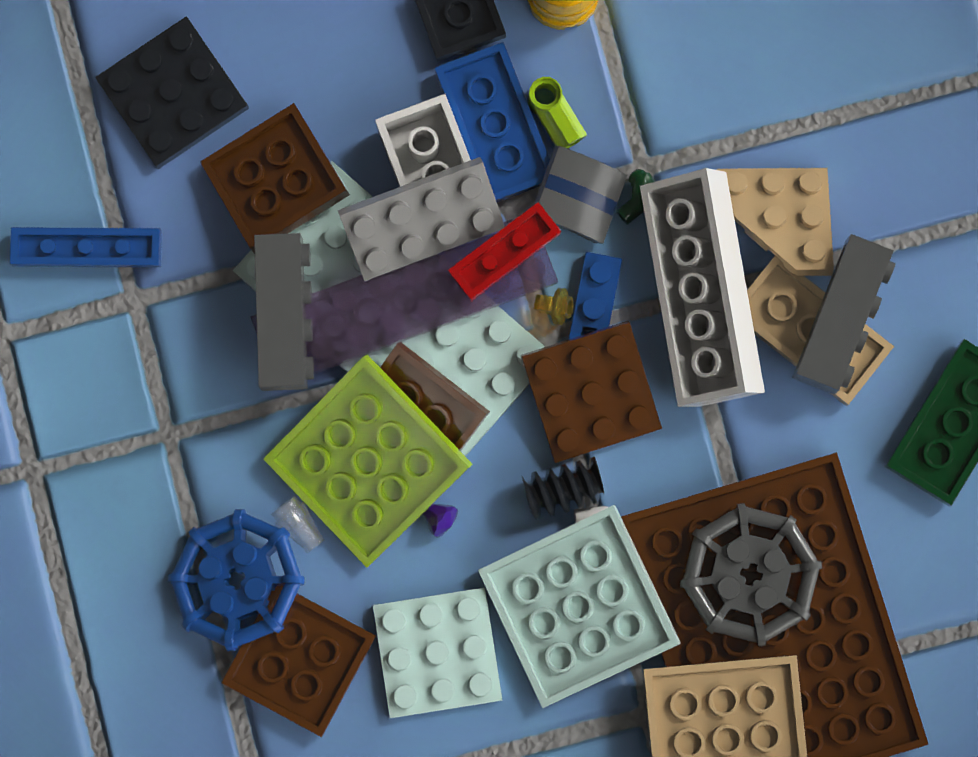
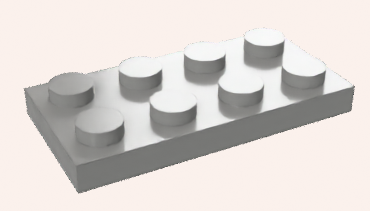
(422, 218)

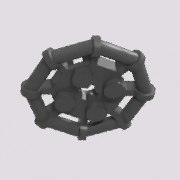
(764, 592)

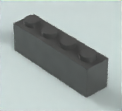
(281, 312)
(843, 315)

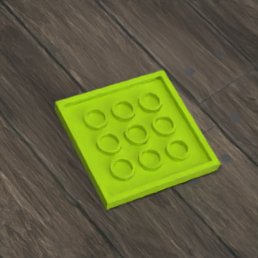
(367, 461)

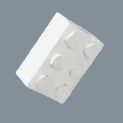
(422, 140)

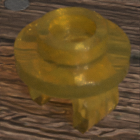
(558, 306)

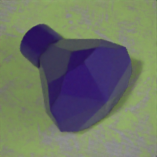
(440, 518)

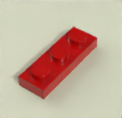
(504, 251)

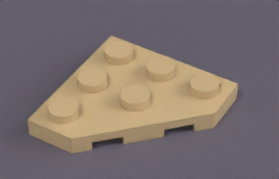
(786, 215)

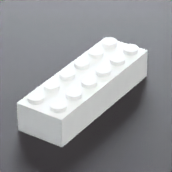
(702, 288)

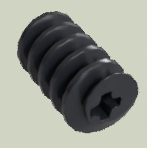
(563, 488)

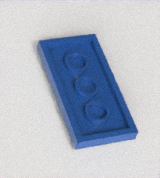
(495, 120)

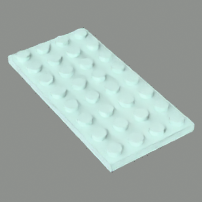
(474, 353)

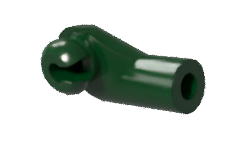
(634, 207)

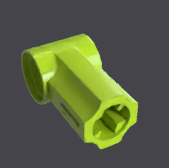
(556, 117)

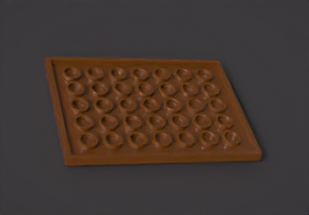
(846, 651)

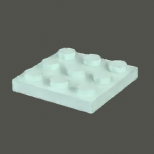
(437, 652)

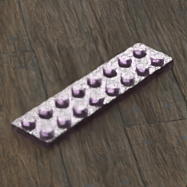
(407, 302)

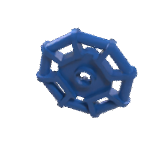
(255, 589)

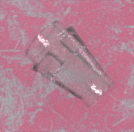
(299, 522)

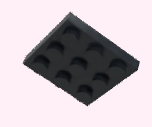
(172, 92)

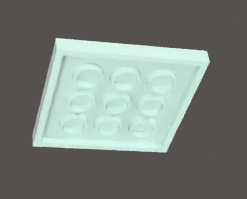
(579, 606)

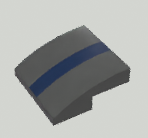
(580, 193)

